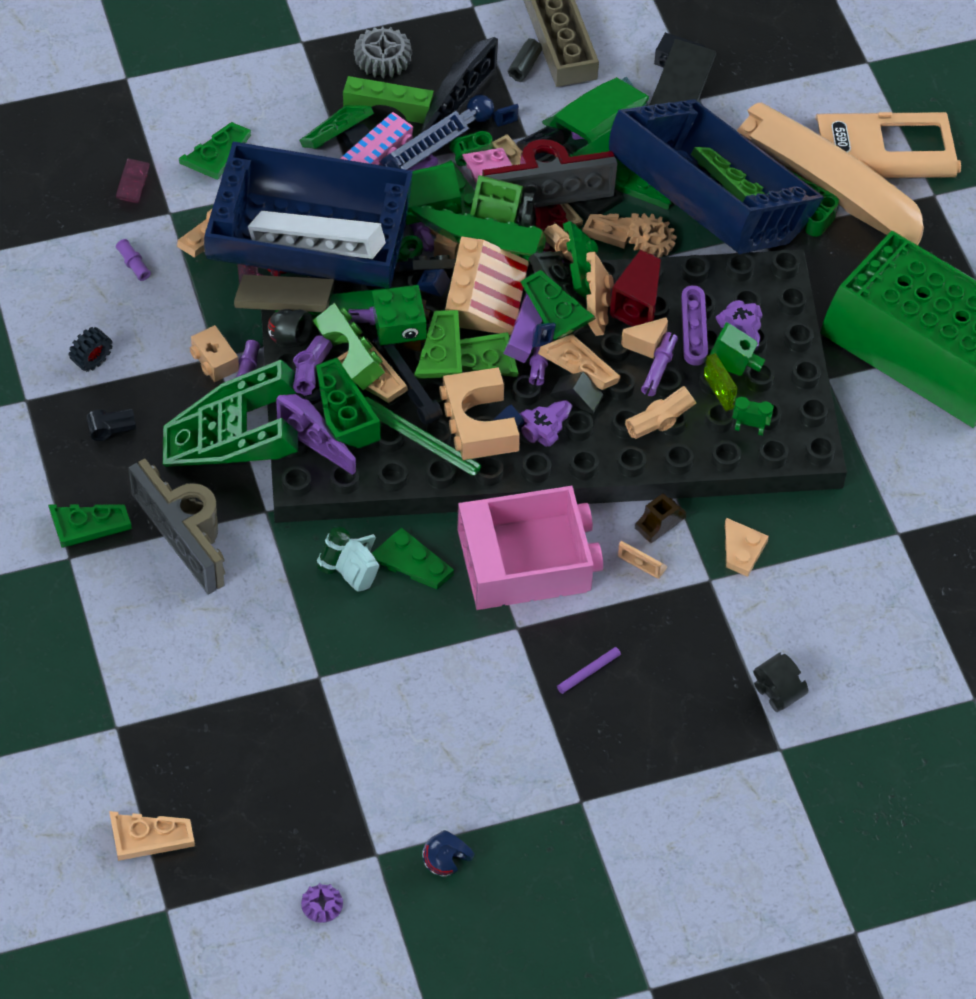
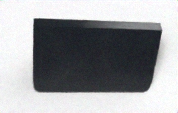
(547, 133)

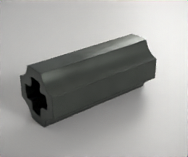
(525, 59)

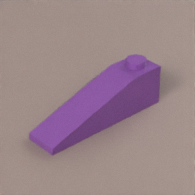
(313, 430)

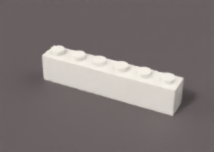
(318, 233)

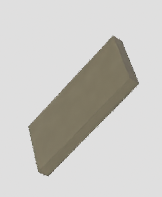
(284, 293)

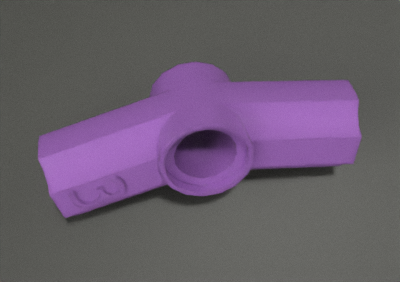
(306, 364)

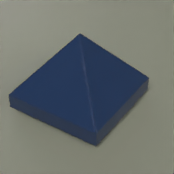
(543, 334)

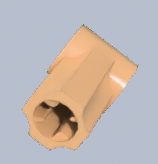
(557, 239)

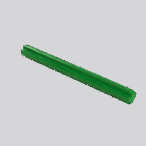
(423, 438)

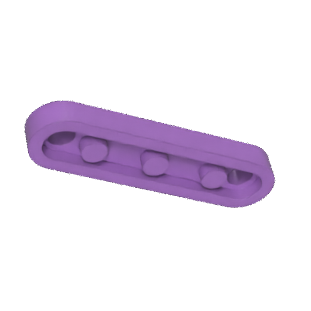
(694, 325)

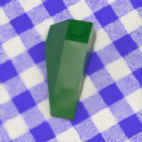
(345, 407)

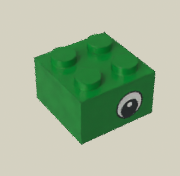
(399, 315)

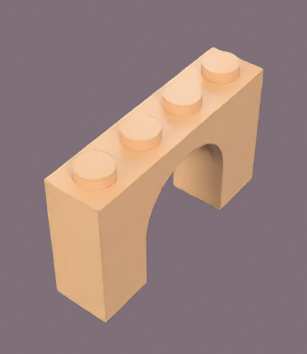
(476, 437)

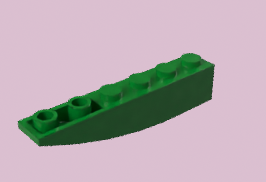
(507, 236)

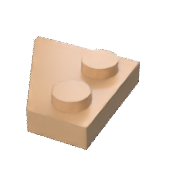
(742, 546)

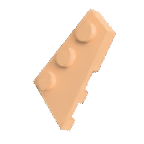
(599, 299)
(145, 836)

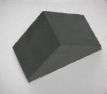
(579, 391)

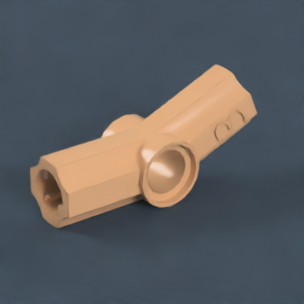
(660, 414)

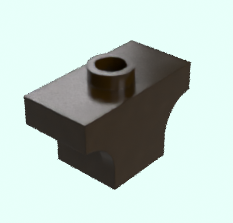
(659, 517)

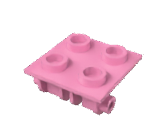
(485, 160)

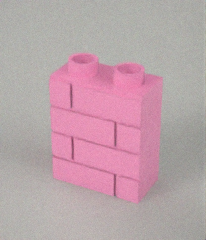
(527, 547)

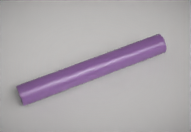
(588, 670)

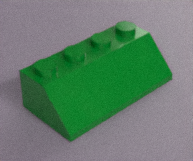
(435, 188)

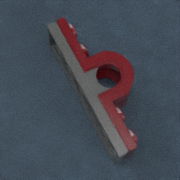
(564, 178)

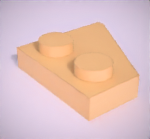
(609, 228)

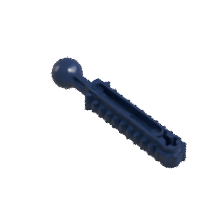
(479, 109)

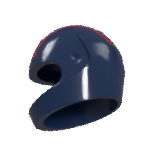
(440, 850)

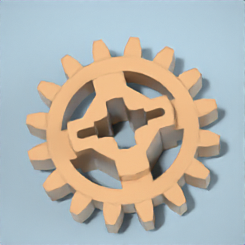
(651, 235)

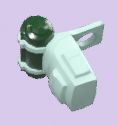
(349, 558)

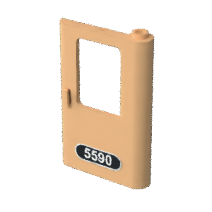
(862, 138)

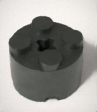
(780, 681)

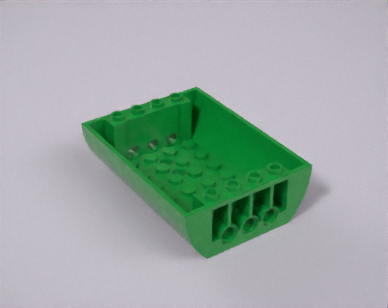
(911, 335)

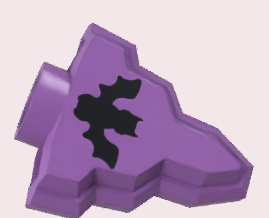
(743, 317)
(545, 422)

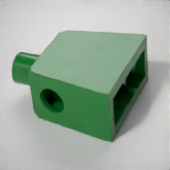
(737, 350)

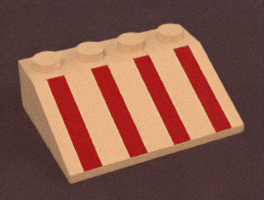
(486, 286)

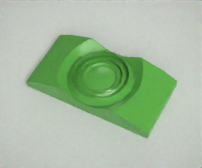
(496, 200)

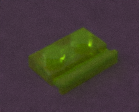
(720, 382)

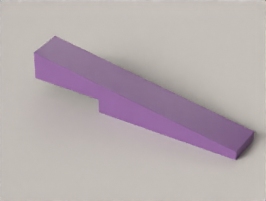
(520, 340)

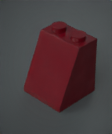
(636, 290)

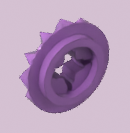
(332, 906)

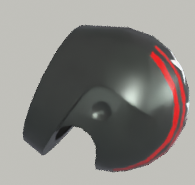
(283, 327)

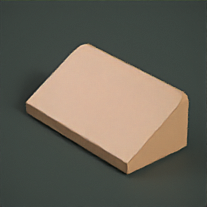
(641, 560)

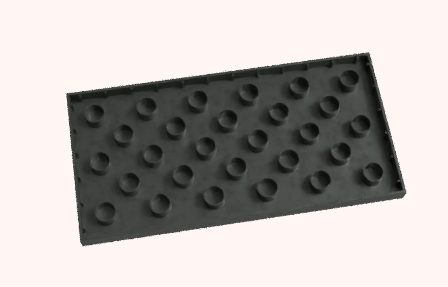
(594, 451)

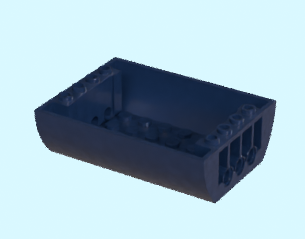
(658, 148)
(307, 185)

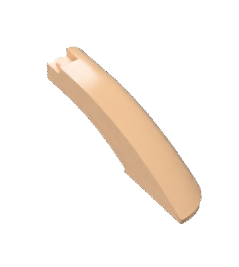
(833, 169)

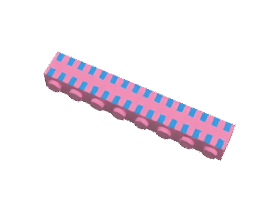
(381, 141)

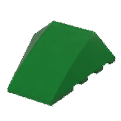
(596, 109)

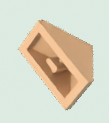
(645, 337)

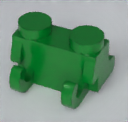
(752, 414)

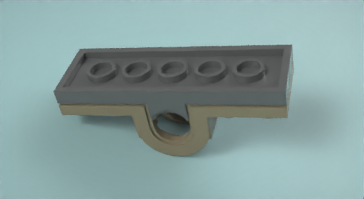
(183, 522)

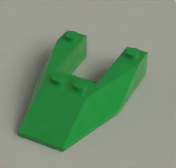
(216, 424)

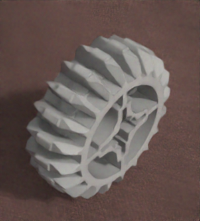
(396, 52)

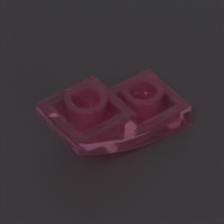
(132, 180)

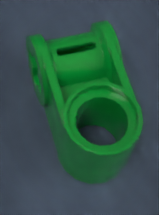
(471, 143)

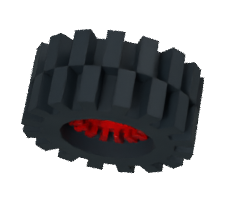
(90, 349)

